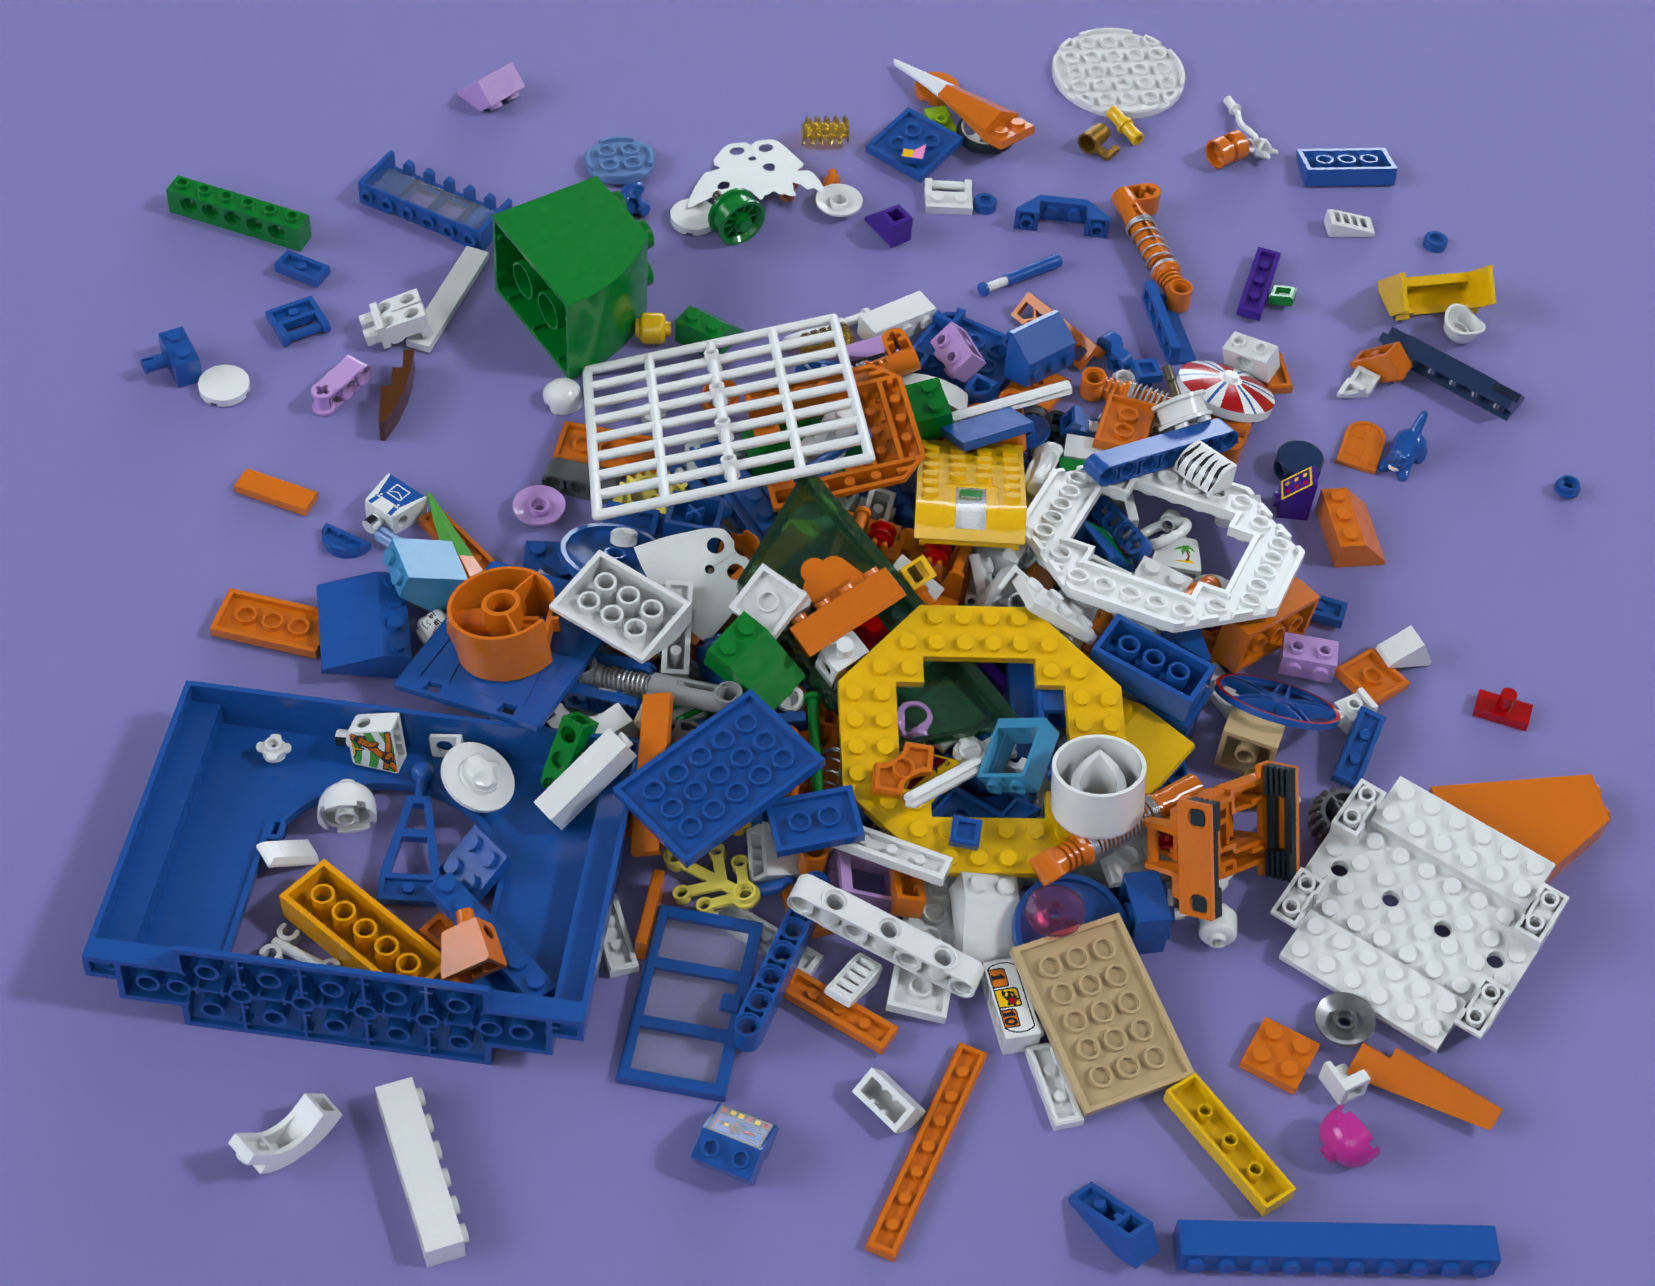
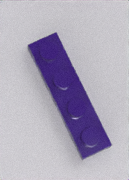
(1258, 283)

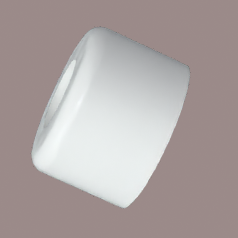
(1098, 786)

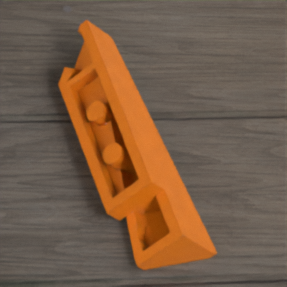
(1424, 1084)

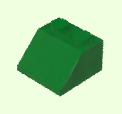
(699, 325)

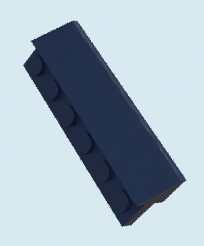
(1456, 375)

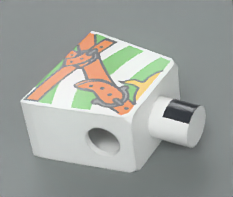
(375, 741)

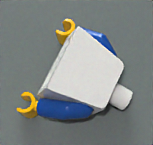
(765, 869)

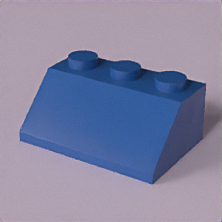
(1039, 349)

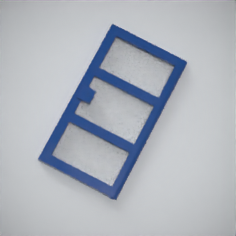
(688, 1003)

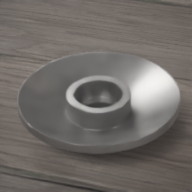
(1348, 1009)

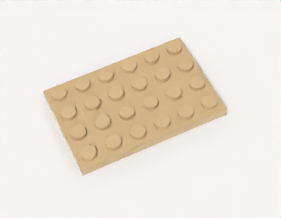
(1101, 1014)

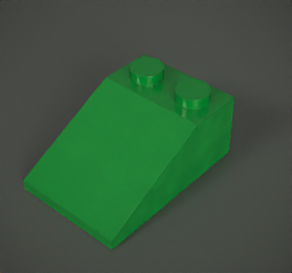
(754, 661)

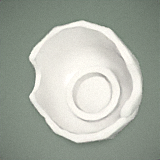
(563, 396)

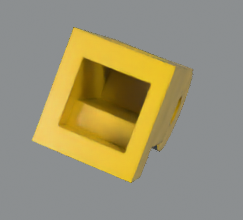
(917, 572)

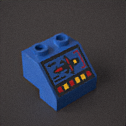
(734, 1143)

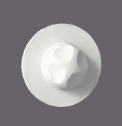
(477, 777)

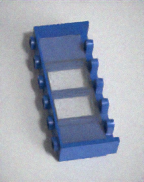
(429, 203)

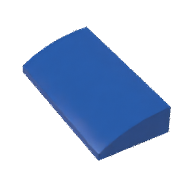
(1346, 167)

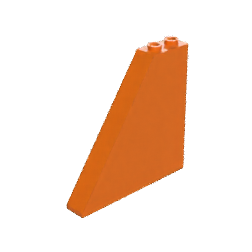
(1546, 814)

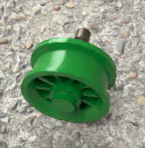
(736, 215)

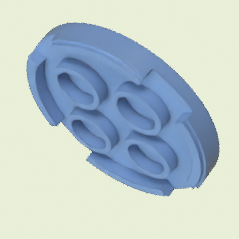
(620, 160)

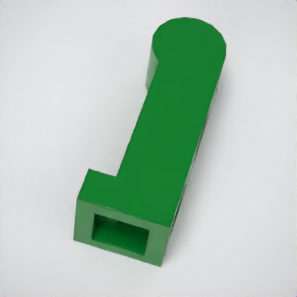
(567, 745)

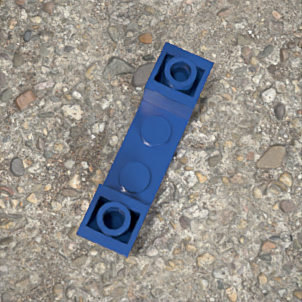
(1062, 209)

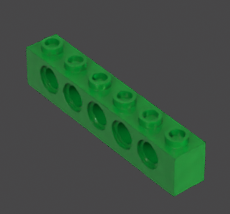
(239, 213)

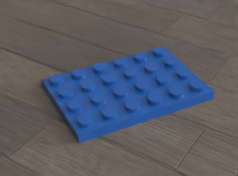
(718, 777)

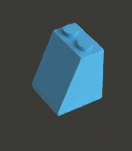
(424, 571)

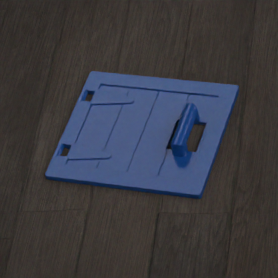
(531, 697)

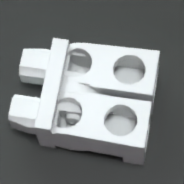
(395, 319)

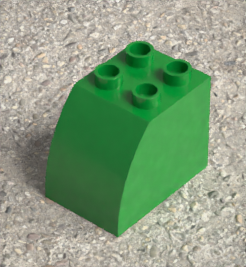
(574, 271)

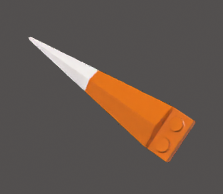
(989, 120)

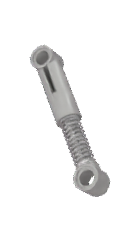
(686, 691)

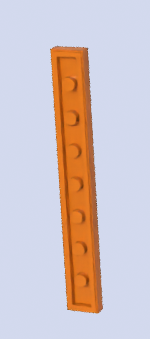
(926, 1152)

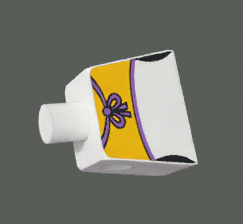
(840, 658)

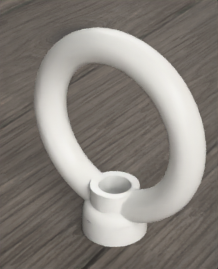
(1181, 524)

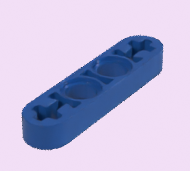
(1120, 528)

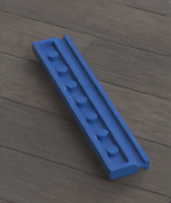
(750, 506)

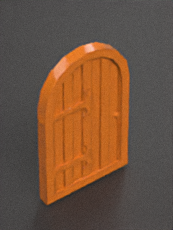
(1362, 446)

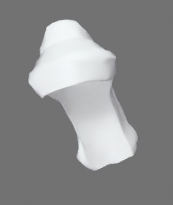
(1040, 467)

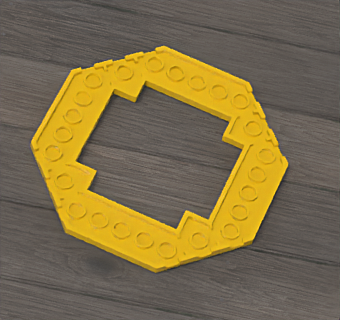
(966, 635)

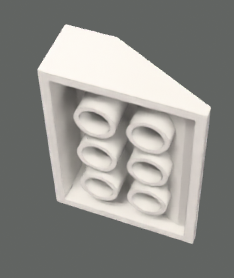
(623, 607)

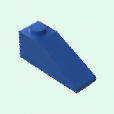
(1116, 1224)

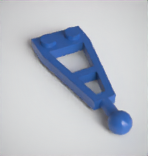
(405, 887)

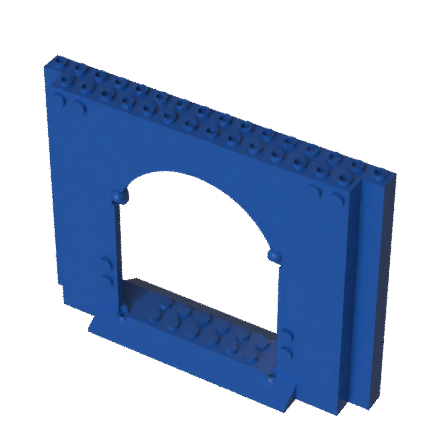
(195, 861)

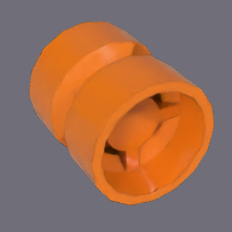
(1227, 149)

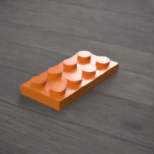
(573, 446)
(268, 623)

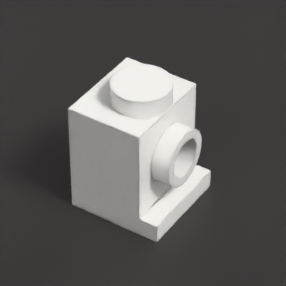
(1349, 707)

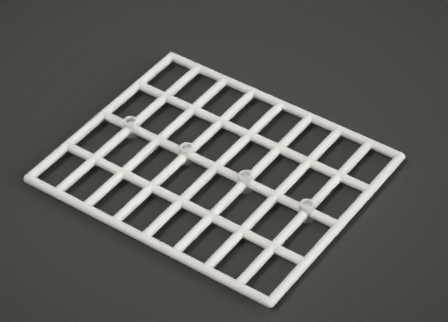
(723, 427)

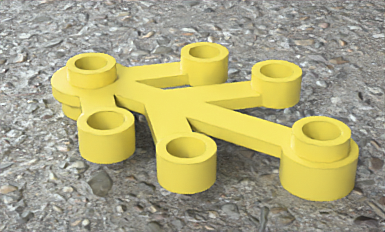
(715, 882)

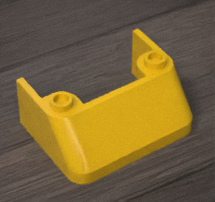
(1435, 293)

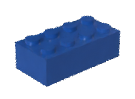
(1152, 667)

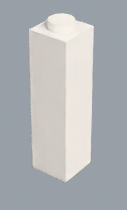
(586, 778)

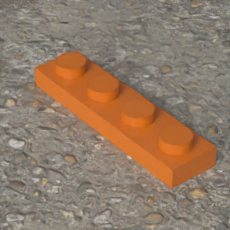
(853, 1021)

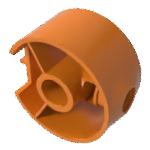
(500, 623)

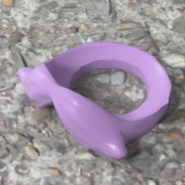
(921, 729)

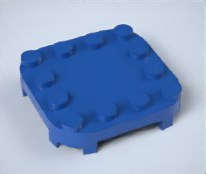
(990, 343)

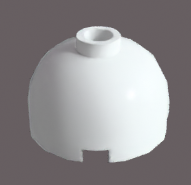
(347, 807)

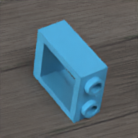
(1004, 737)

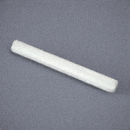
(1016, 401)
(944, 782)

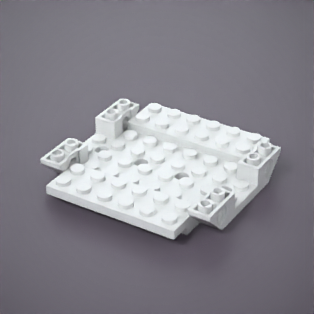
(1442, 873)

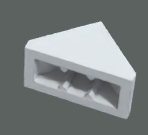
(1404, 650)

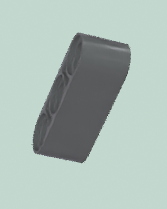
(572, 478)

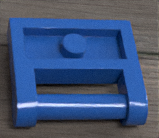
(295, 315)

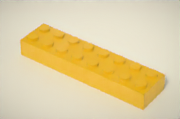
(1229, 1144)

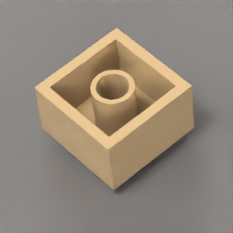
(1247, 741)

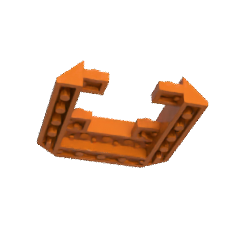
(887, 415)

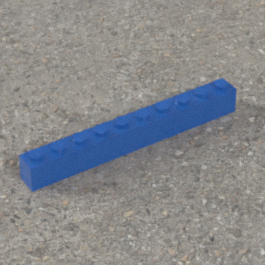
(1336, 1248)

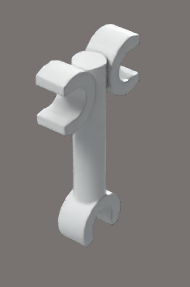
(286, 945)

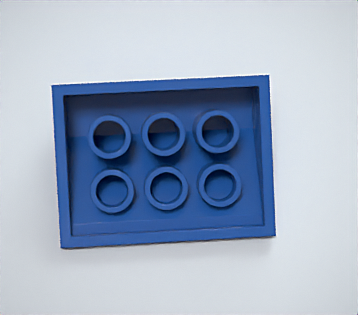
(363, 627)

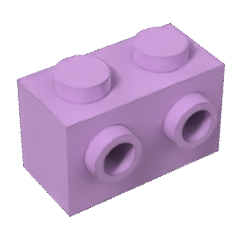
(957, 352)
(1309, 659)

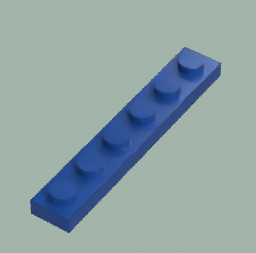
(521, 969)

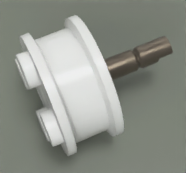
(1181, 409)

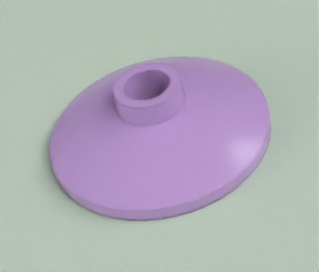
(539, 505)

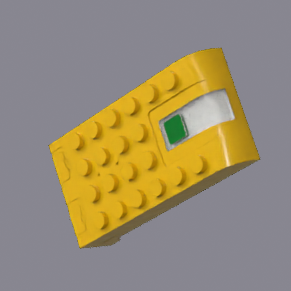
(971, 496)

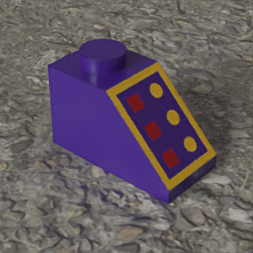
(1296, 495)

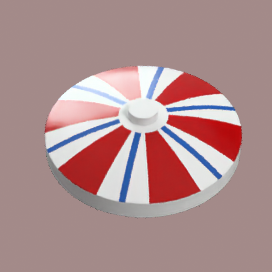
(1228, 391)

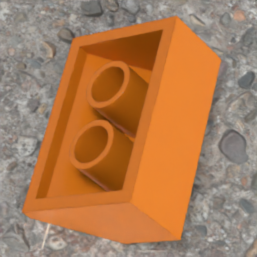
(1348, 529)

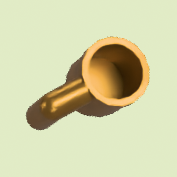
(1093, 139)

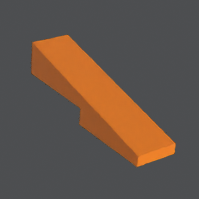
(906, 895)

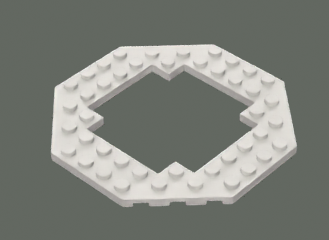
(1251, 594)

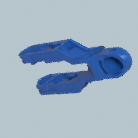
(590, 699)

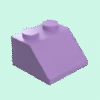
(493, 88)

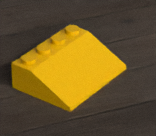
(1157, 741)

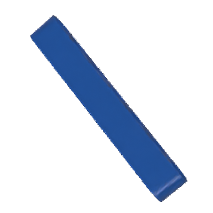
(1156, 452)
(775, 972)

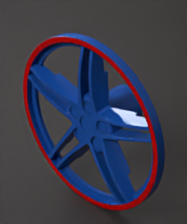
(1275, 706)

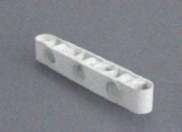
(905, 944)

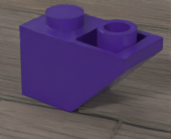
(891, 224)

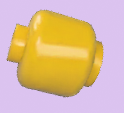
(652, 328)

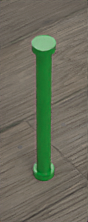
(812, 700)

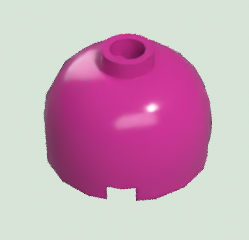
(1346, 1139)

